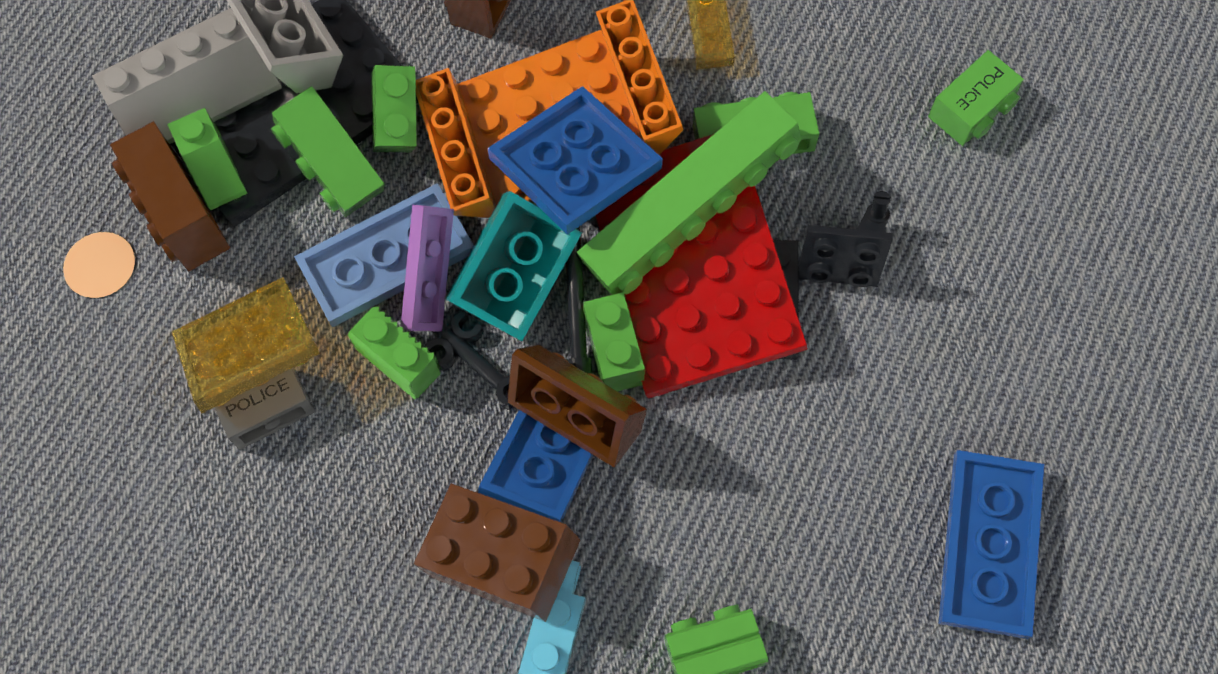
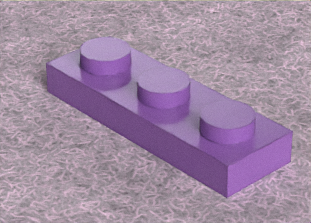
(427, 268)

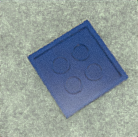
(575, 159)

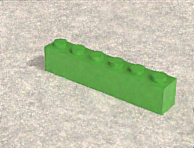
(691, 195)

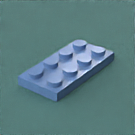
(371, 258)

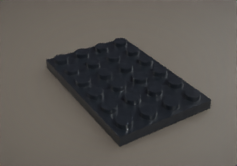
(259, 157)

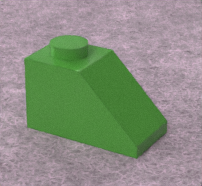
(207, 158)

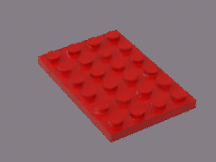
(717, 298)

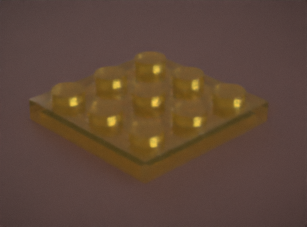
(243, 345)

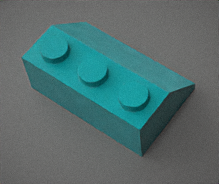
(512, 266)

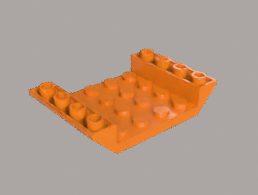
(475, 114)

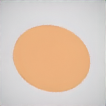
(99, 265)

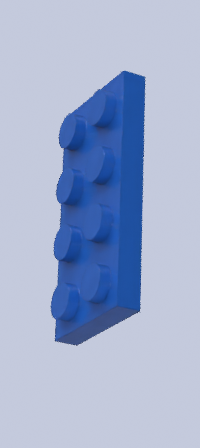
(992, 545)

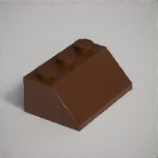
(574, 403)

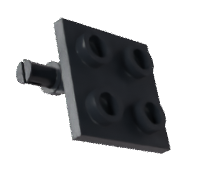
(849, 254)

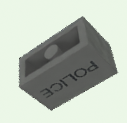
(265, 409)

